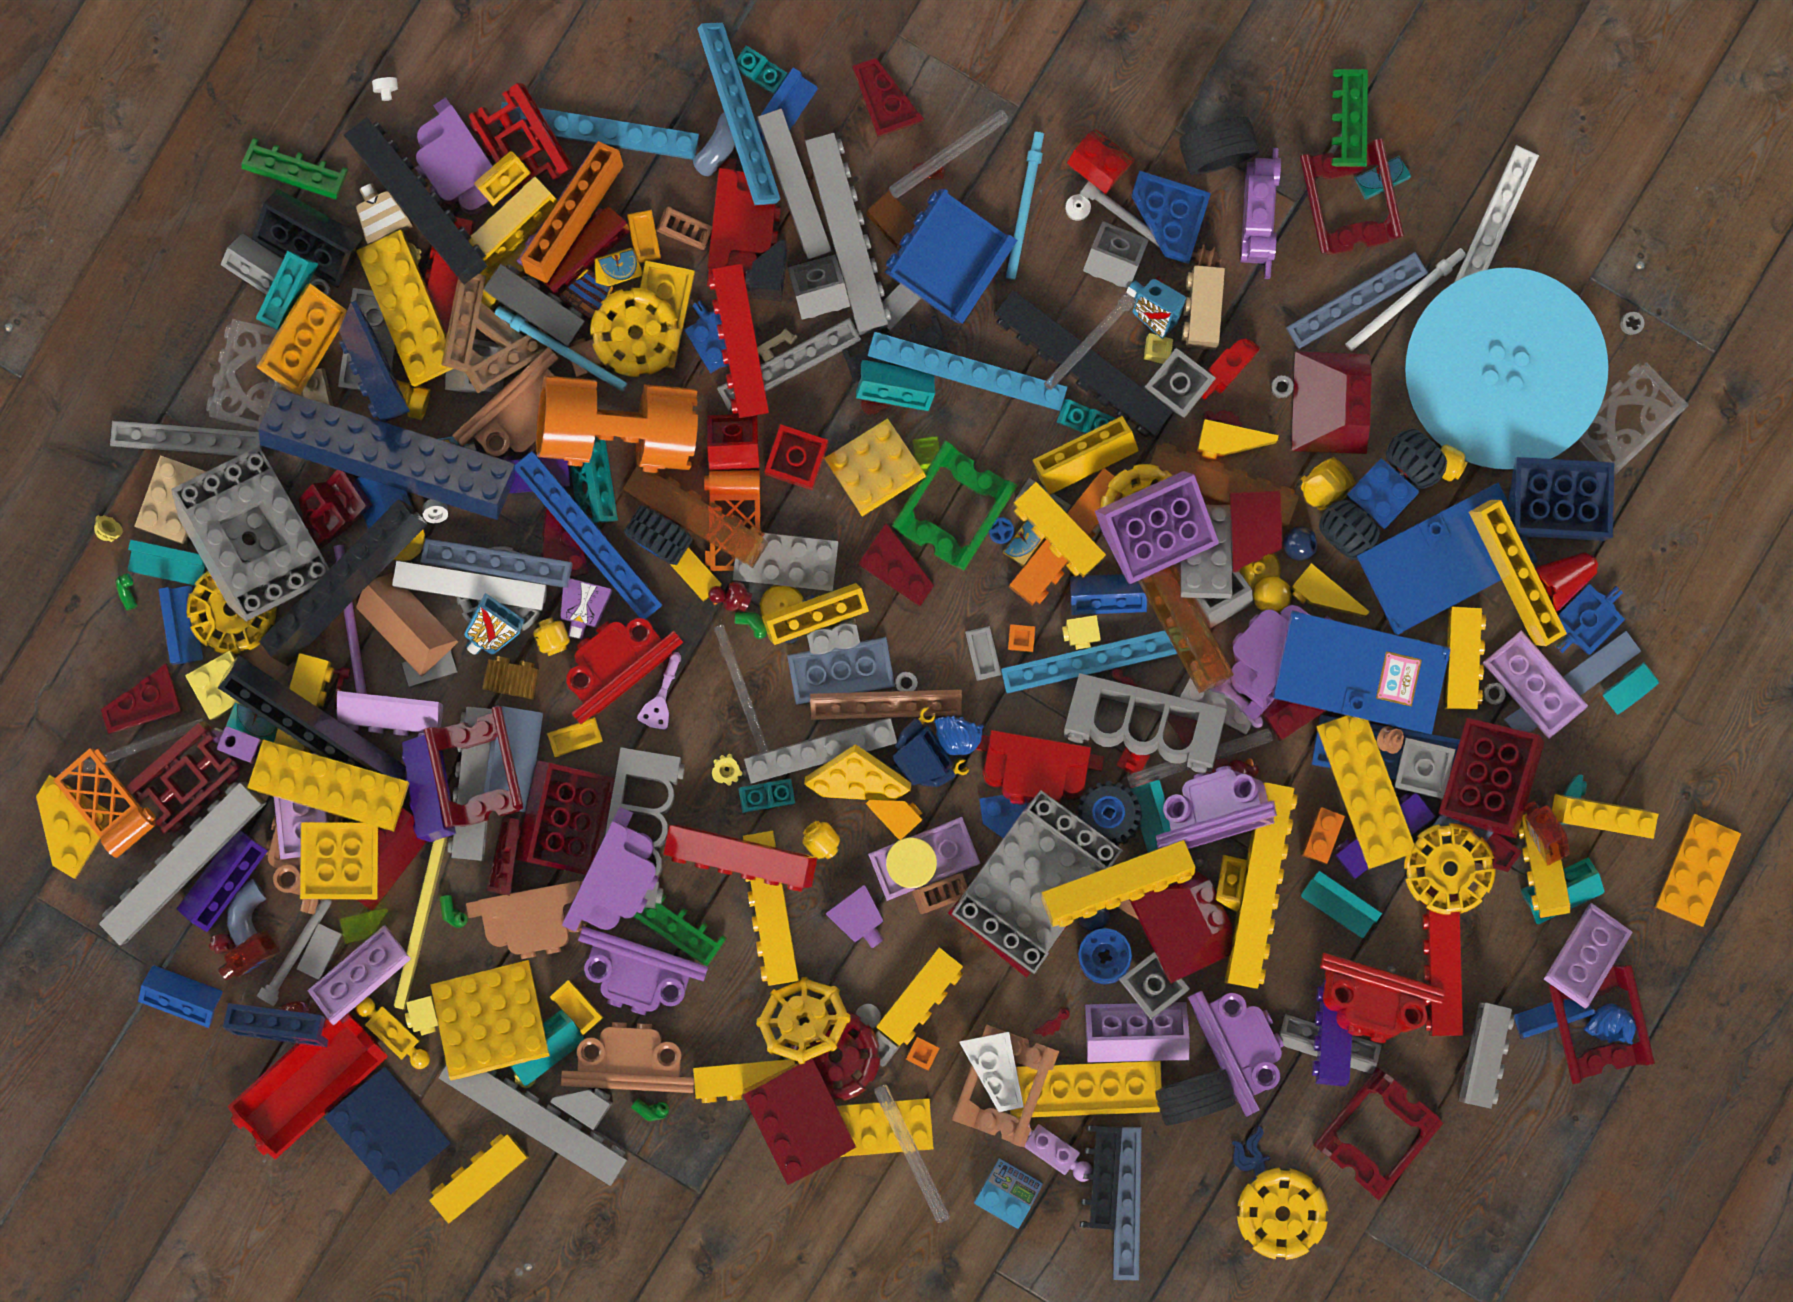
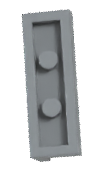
(252, 262)

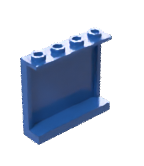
(949, 256)

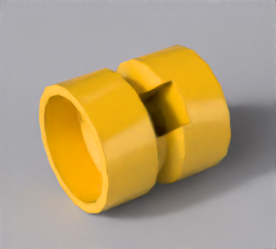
(416, 399)

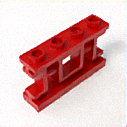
(537, 131)

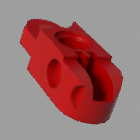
(1230, 364)

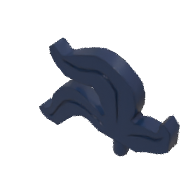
(1247, 1163)

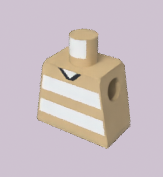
(380, 215)

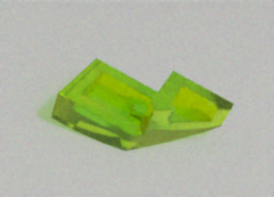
(925, 451)
(361, 926)

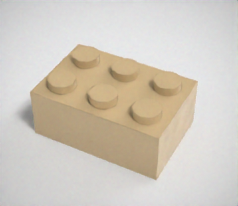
(1203, 307)
(158, 509)

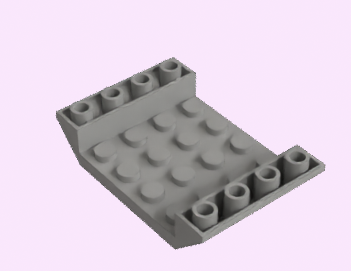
(1037, 854)

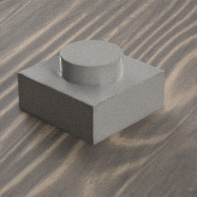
(886, 1049)

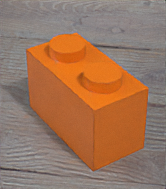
(1322, 835)

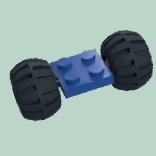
(1383, 493)

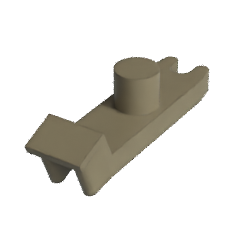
(765, 349)

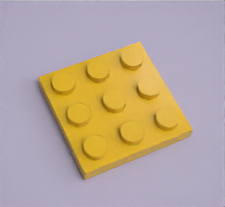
(875, 467)
(338, 861)

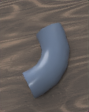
(716, 149)
(241, 910)

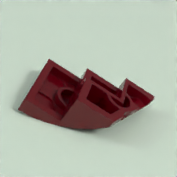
(332, 507)
(1254, 526)

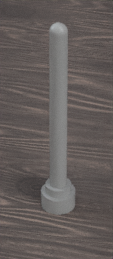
(1092, 192)
(270, 992)

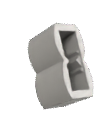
(838, 635)

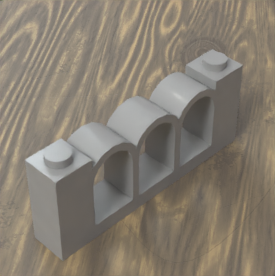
(1199, 753)
(650, 767)

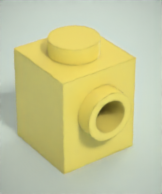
(1081, 632)
(422, 1015)

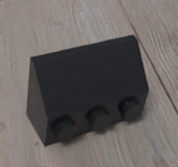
(768, 274)

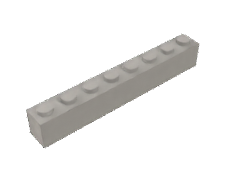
(846, 233)
(182, 862)
(542, 1123)

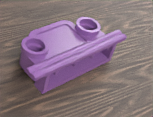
(453, 160)
(1258, 232)
(1259, 658)
(1216, 808)
(616, 878)
(637, 973)
(1241, 1044)

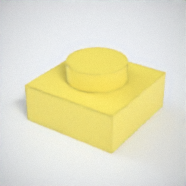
(1157, 348)

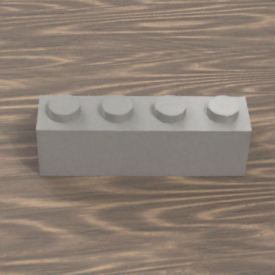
(1485, 1055)

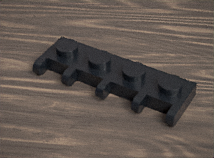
(928, 337)
(1104, 1177)

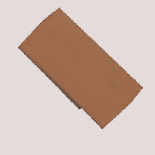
(405, 623)

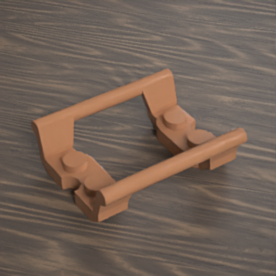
(990, 1120)

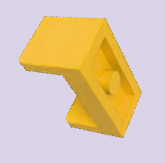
(577, 1007)

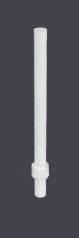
(1442, 268)

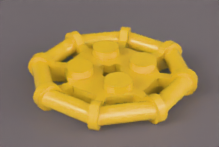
(798, 1008)

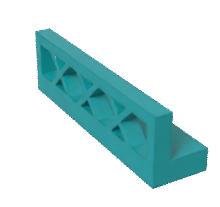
(599, 481)

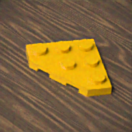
(857, 776)
(66, 831)

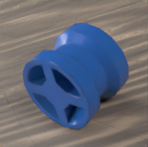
(1001, 526)

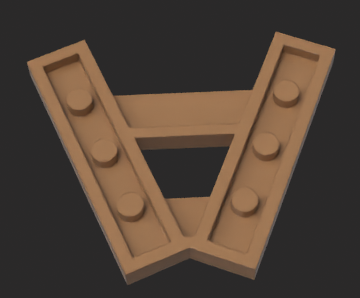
(470, 314)

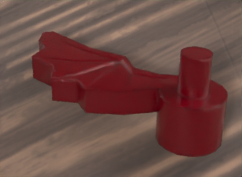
(1223, 416)
(344, 674)
(1118, 675)
(1053, 1025)

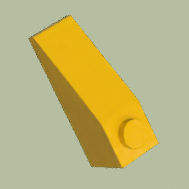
(1226, 439)
(1321, 591)

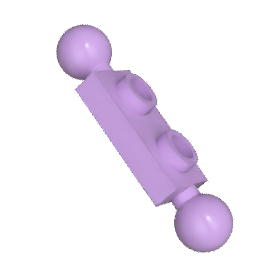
(1056, 1153)

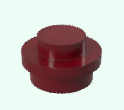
(221, 943)

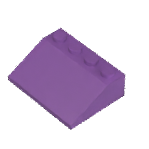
(1157, 526)

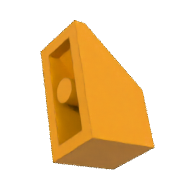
(896, 815)

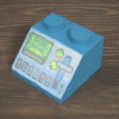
(1008, 1193)

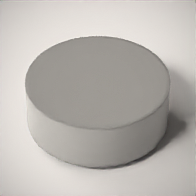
(869, 1015)

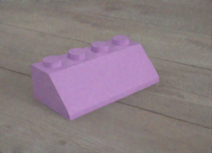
(387, 713)
(1128, 1034)

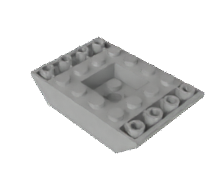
(250, 500)

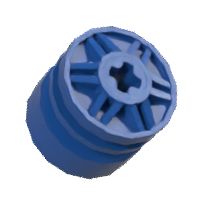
(1099, 942)

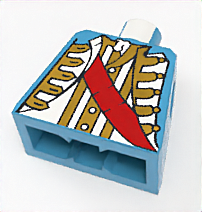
(1157, 305)
(491, 626)

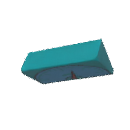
(1371, 183)
(251, 723)

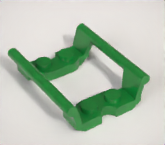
(963, 471)

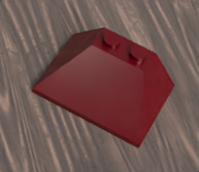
(1331, 402)
(1185, 926)

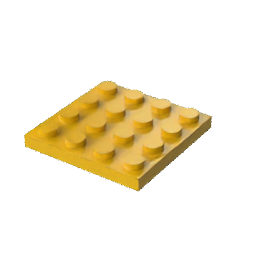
(489, 1020)

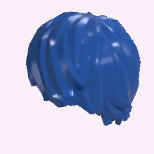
(958, 735)
(1612, 1024)

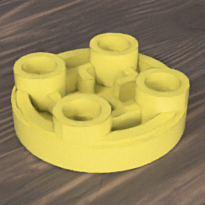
(911, 862)

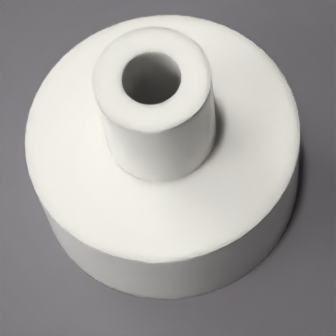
(385, 87)
(1078, 213)
(434, 511)

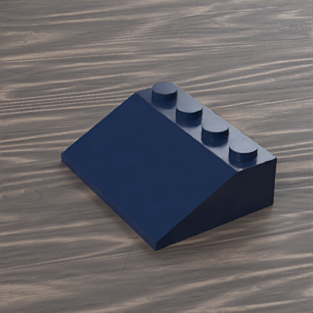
(371, 365)
(1562, 499)
(387, 1130)

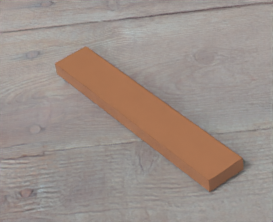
(885, 704)

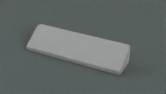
(1300, 1035)

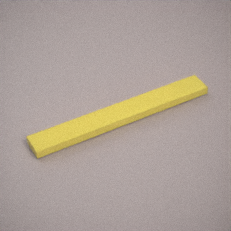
(420, 922)

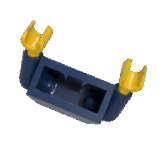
(922, 757)

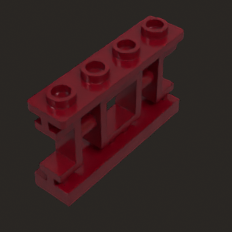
(172, 763)

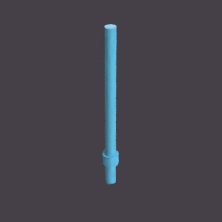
(1033, 158)
(519, 324)

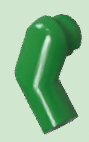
(125, 594)
(754, 621)
(450, 914)
(651, 1112)

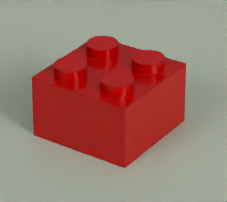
(796, 457)

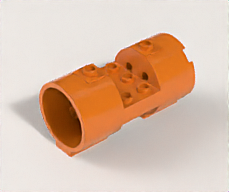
(661, 428)

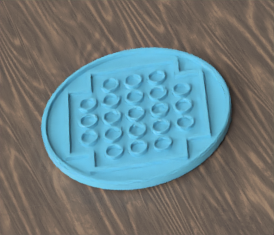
(1507, 367)

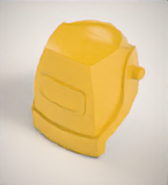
(1327, 484)

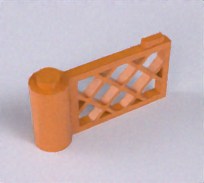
(732, 486)
(123, 830)

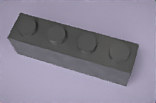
(535, 306)

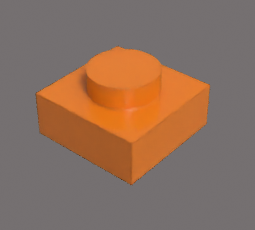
(1021, 638)
(922, 1053)

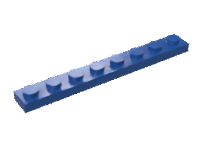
(587, 535)

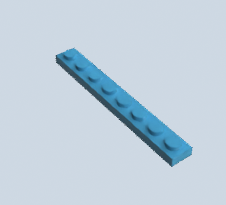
(738, 113)
(615, 133)
(966, 371)
(1087, 661)

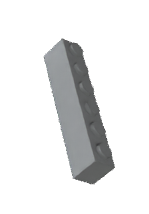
(818, 750)
(470, 840)

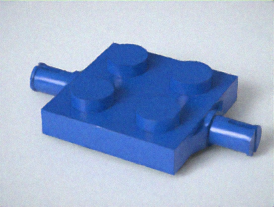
(706, 339)
(1589, 619)

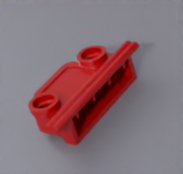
(739, 226)
(615, 663)
(1034, 764)
(1374, 1000)

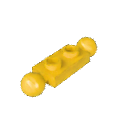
(393, 1033)

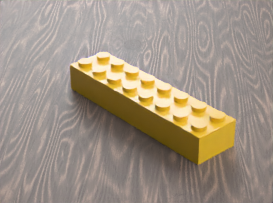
(1259, 897)

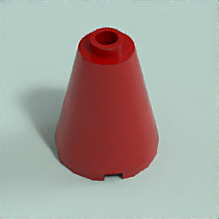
(1566, 577)

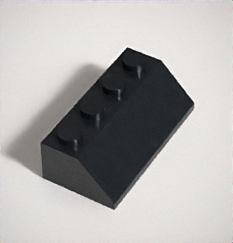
(296, 227)

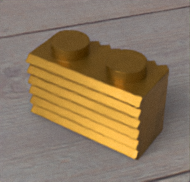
(511, 678)

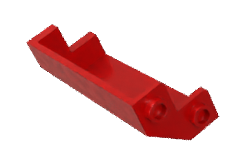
(305, 1085)

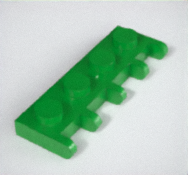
(1353, 117)
(293, 170)
(680, 932)

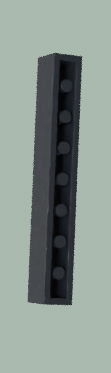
(415, 200)
(1090, 371)
(343, 582)
(304, 720)

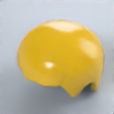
(1272, 594)

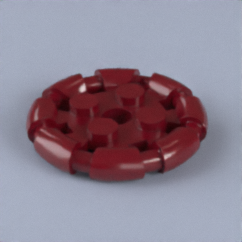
(851, 1059)

